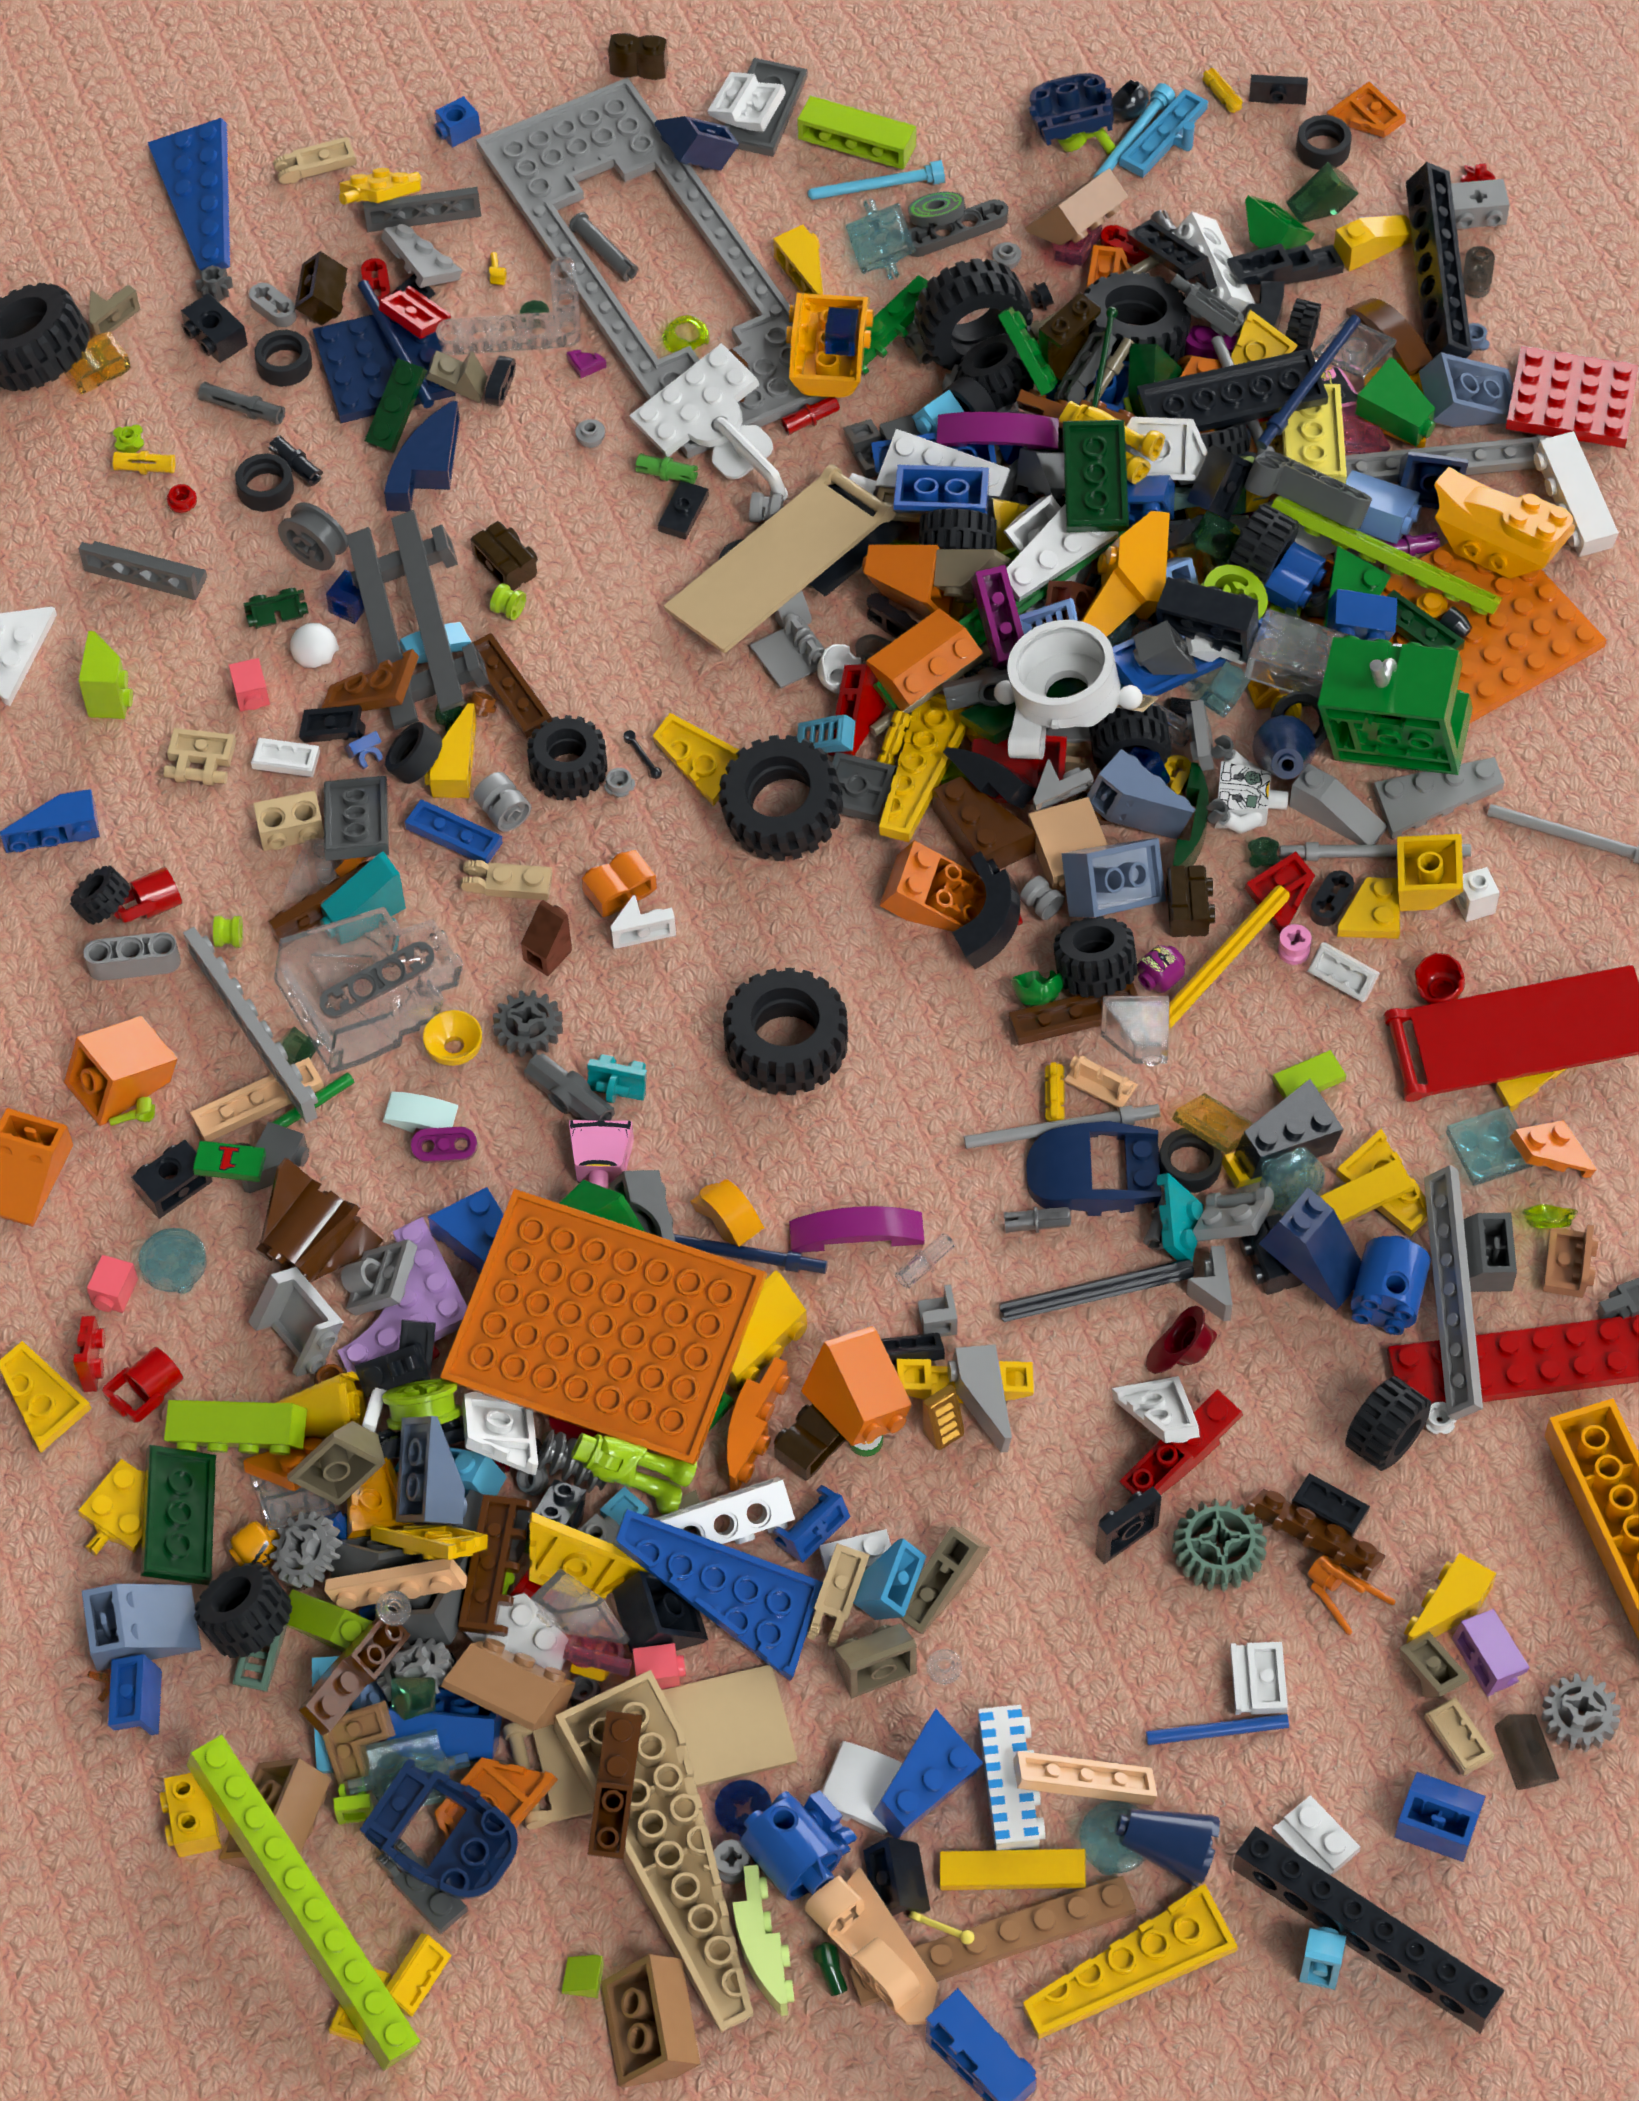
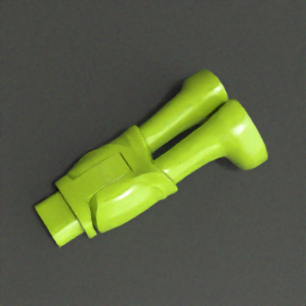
(617, 1461)

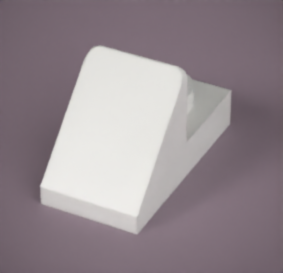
(637, 928)

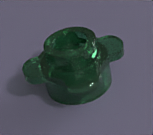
(447, 717)
(1263, 845)

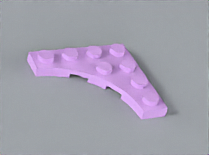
(428, 1297)

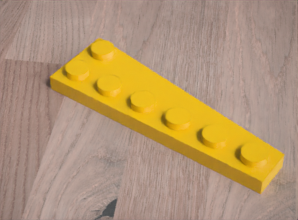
(921, 766)
(1159, 1951)

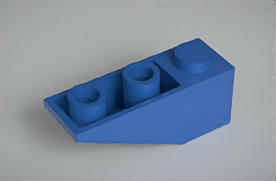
(58, 821)

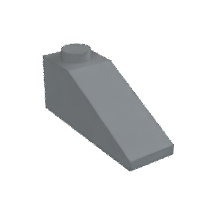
(1335, 807)
(981, 1390)

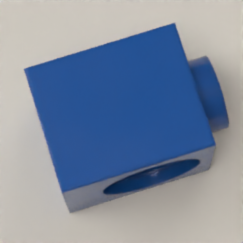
(457, 122)

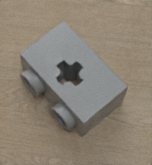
(1480, 203)

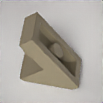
(110, 314)
(461, 377)
(1433, 1666)

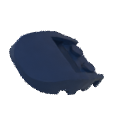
(1071, 106)
(1062, 1170)
(473, 1854)

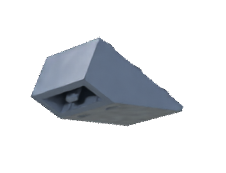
(1138, 799)
(139, 1621)

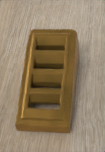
(942, 1418)

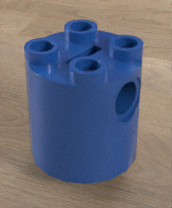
(1390, 1283)
(790, 1847)

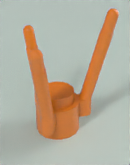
(1330, 1576)

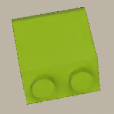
(104, 680)

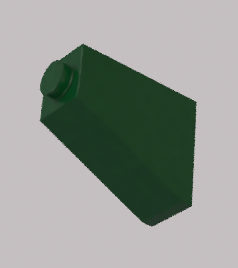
(1148, 365)

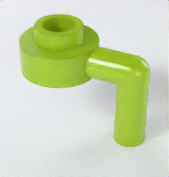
(1079, 139)

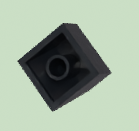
(657, 1614)

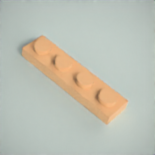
(249, 1103)
(411, 1579)
(1084, 1778)

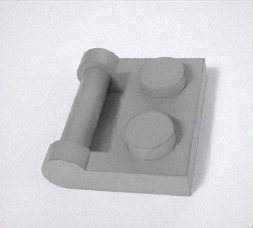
(1234, 1214)

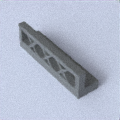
(423, 209)
(142, 569)

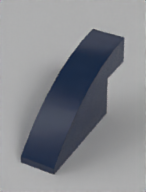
(424, 459)

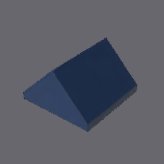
(1422, 470)

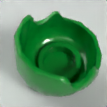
(1036, 990)

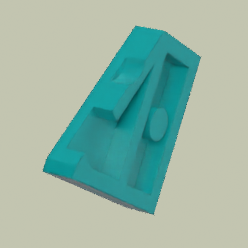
(1178, 1218)

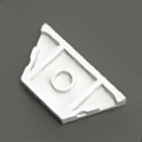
(1182, 449)
(19, 643)
(500, 1431)
(528, 1634)

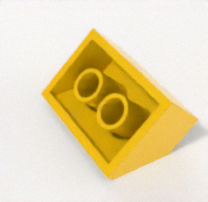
(774, 1324)

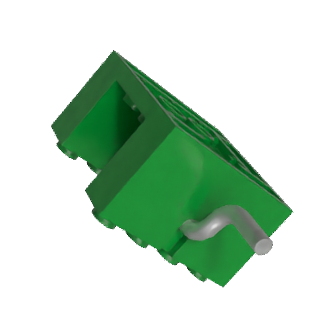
(1395, 705)

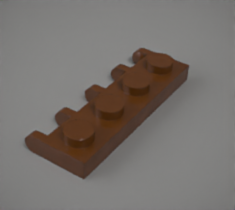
(1316, 1533)
(489, 1566)

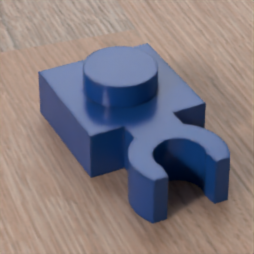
(829, 1819)

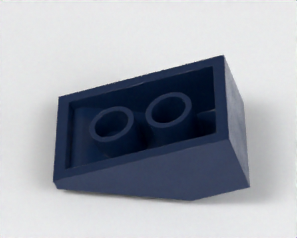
(1315, 1248)

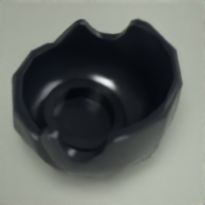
(1130, 101)

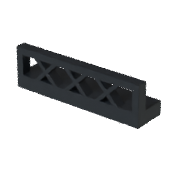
(1173, 253)

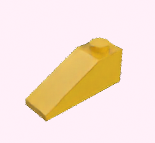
(1370, 239)
(799, 257)
(453, 768)

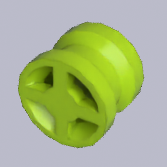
(508, 601)
(227, 931)

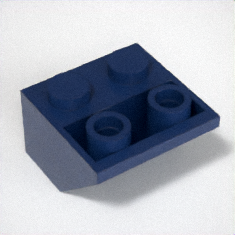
(697, 141)

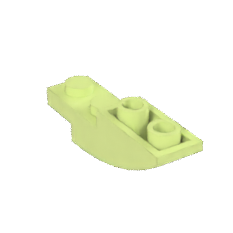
(760, 1946)

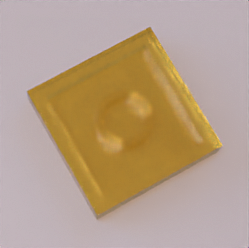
(1212, 1122)

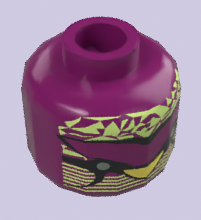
(1161, 968)

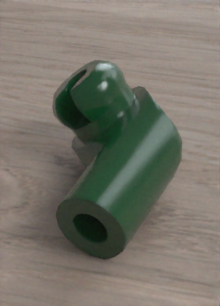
(828, 1959)

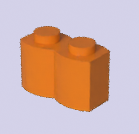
(615, 883)

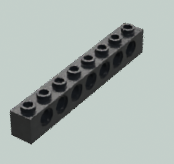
(1438, 262)
(1368, 1929)

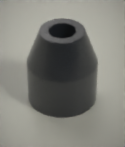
(1456, 622)

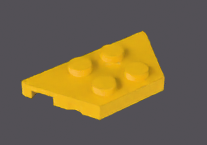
(432, 1540)
(582, 1556)

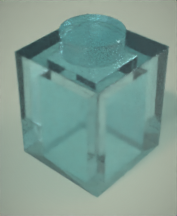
(1225, 689)

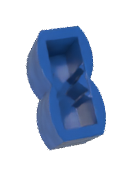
(1295, 577)

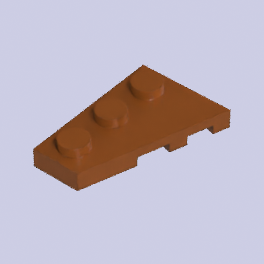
(377, 689)

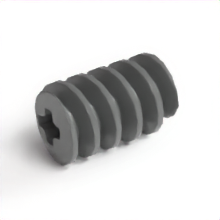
(558, 1454)

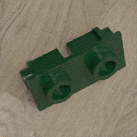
(264, 608)

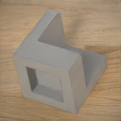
(939, 1314)

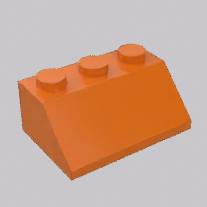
(923, 658)

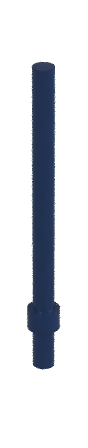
(392, 337)
(1279, 420)
(791, 1261)

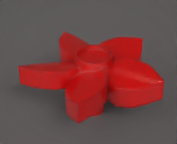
(1478, 173)

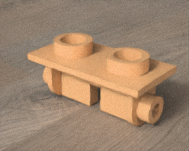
(1100, 1082)

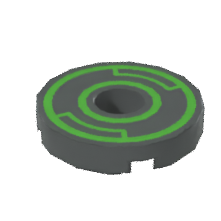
(938, 208)

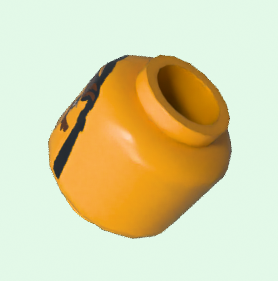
(253, 1544)

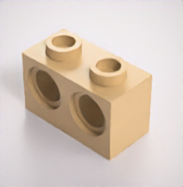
(287, 816)

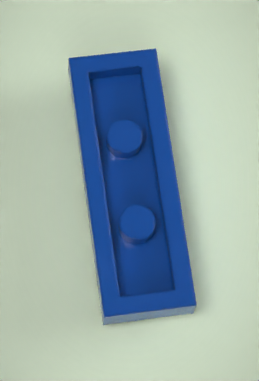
(453, 832)

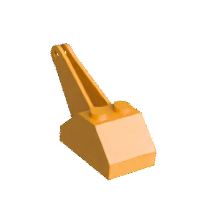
(1131, 574)

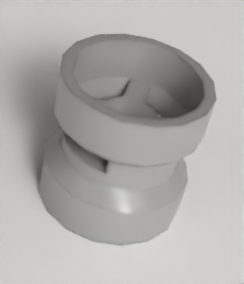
(763, 506)
(1042, 897)

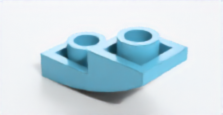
(456, 635)

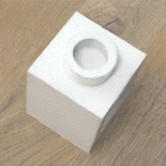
(1478, 895)

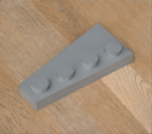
(1424, 795)

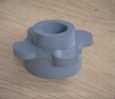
(1478, 336)

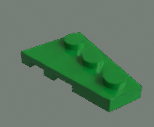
(1028, 350)
(1354, 575)

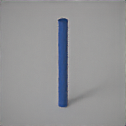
(1217, 1729)

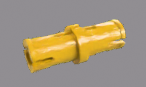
(124, 461)

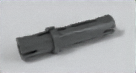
(252, 406)

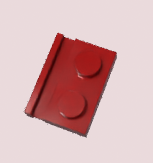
(413, 311)

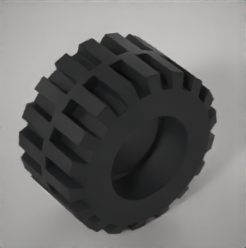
(997, 369)
(957, 529)
(1264, 542)
(1127, 730)
(562, 738)
(1095, 956)
(1388, 1423)
(243, 1610)

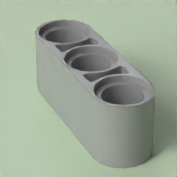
(117, 951)

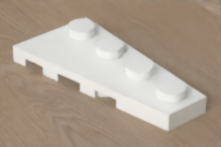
(914, 450)
(1052, 554)

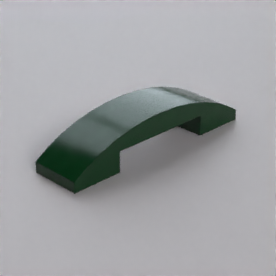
(1197, 795)

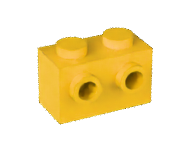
(191, 1816)

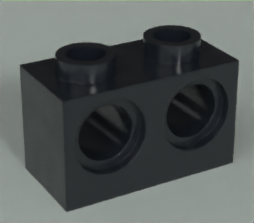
(561, 1504)

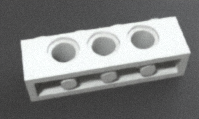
(1207, 237)
(768, 1493)

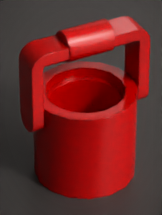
(153, 894)
(149, 1379)

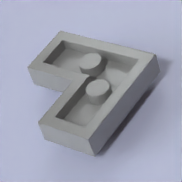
(1201, 735)

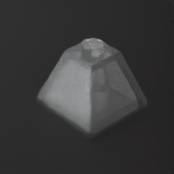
(1361, 350)
(1137, 1027)
(576, 1610)

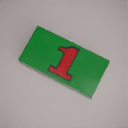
(229, 1161)

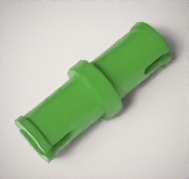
(666, 468)

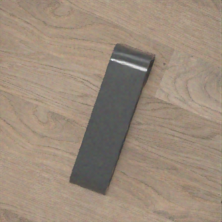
(1307, 487)

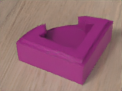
(585, 363)

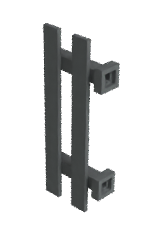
(413, 560)

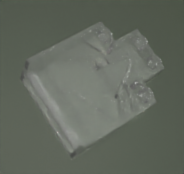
(335, 951)

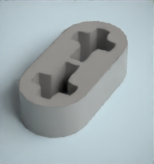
(269, 308)

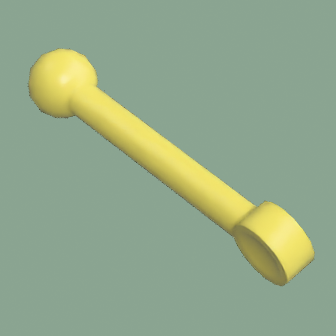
(966, 1936)

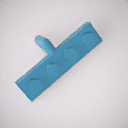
(1170, 128)

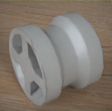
(731, 1870)

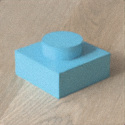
(620, 1502)

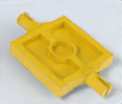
(379, 186)
(117, 1509)

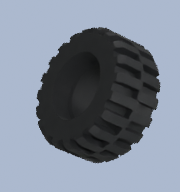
(960, 292)
(1146, 302)
(39, 336)
(772, 762)
(777, 996)

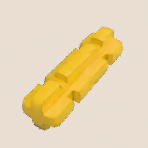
(1222, 90)
(894, 737)
(1054, 1092)

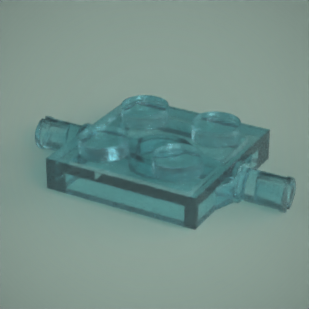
(881, 238)
(389, 1757)

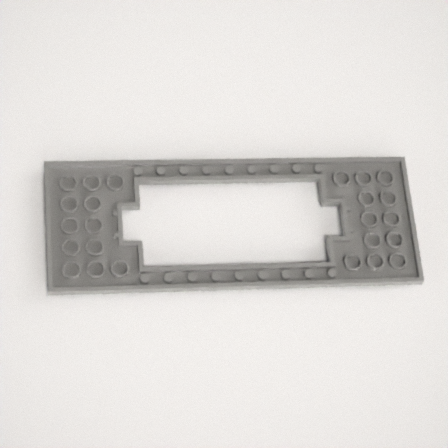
(615, 128)

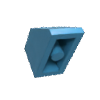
(890, 1581)

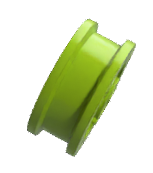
(1238, 581)
(422, 1399)

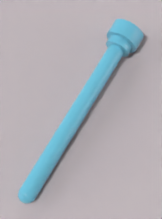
(1160, 98)
(931, 173)

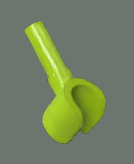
(144, 1112)

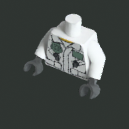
(1242, 791)

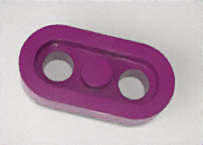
(444, 1144)

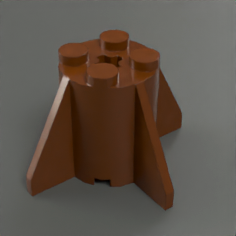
(311, 1227)

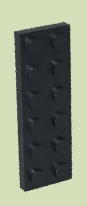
(1233, 392)

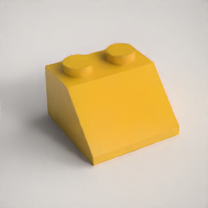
(1429, 870)

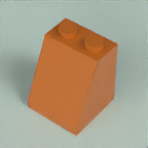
(907, 576)
(118, 1067)
(857, 1387)

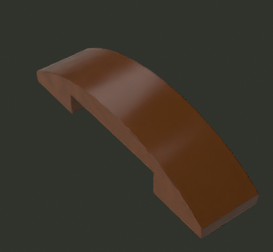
(1409, 348)

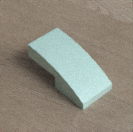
(418, 1111)

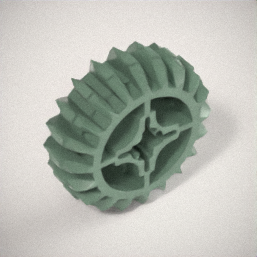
(1246, 1539)

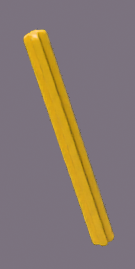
(1227, 953)

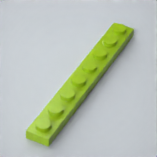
(1395, 559)

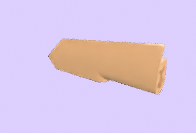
(876, 1945)

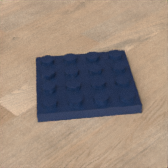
(361, 362)

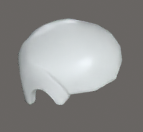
(313, 645)
(832, 664)

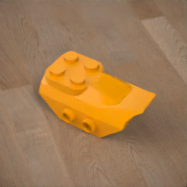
(810, 367)
(1499, 529)

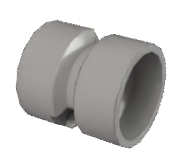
(502, 801)

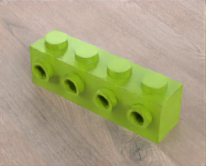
(854, 130)
(236, 1426)

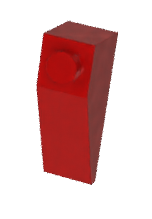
(859, 701)

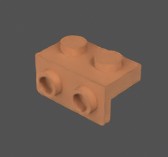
(1569, 1261)

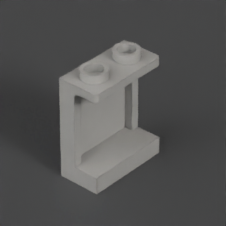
(299, 1318)

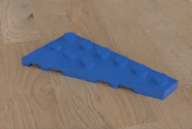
(196, 180)
(742, 1594)

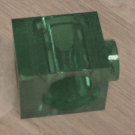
(1209, 527)

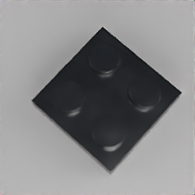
(1128, 1525)

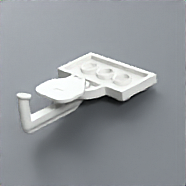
(708, 400)

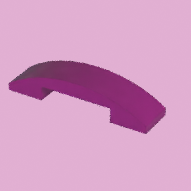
(998, 429)
(856, 1225)

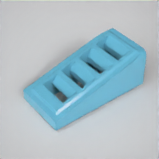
(844, 737)

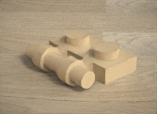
(202, 748)

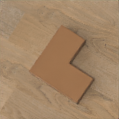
(350, 1735)

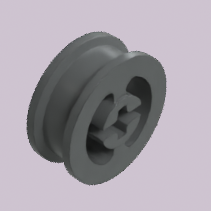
(313, 536)

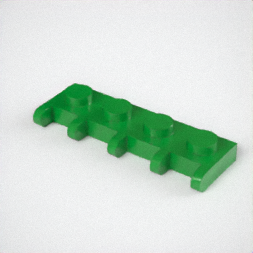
(893, 320)

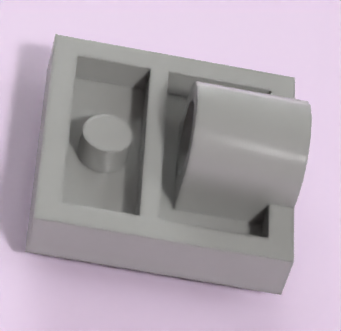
(379, 1277)

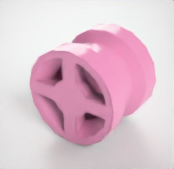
(1299, 951)

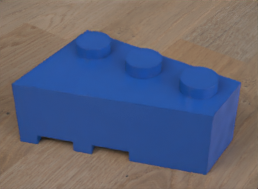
(468, 1226)
(928, 1776)
(978, 2051)

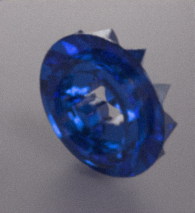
(739, 1793)

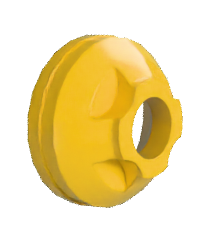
(449, 1027)

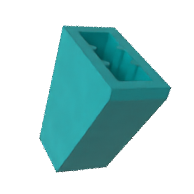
(370, 888)

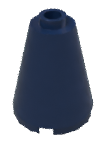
(1284, 746)
(1171, 1840)

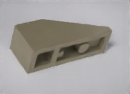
(944, 1576)

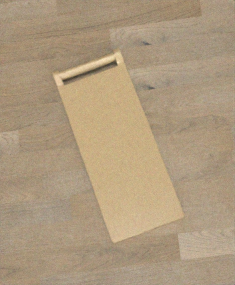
(777, 560)
(730, 1730)

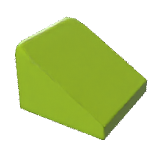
(583, 1976)

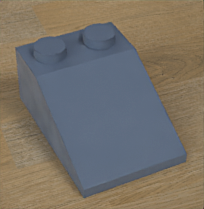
(1466, 391)
(1113, 878)
(428, 1477)

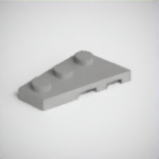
(420, 257)

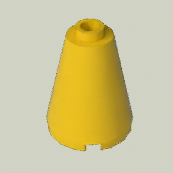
(330, 1404)

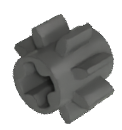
(214, 281)

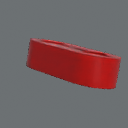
(1132, 253)
(381, 281)

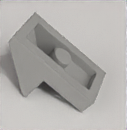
(1053, 791)
(1214, 1289)

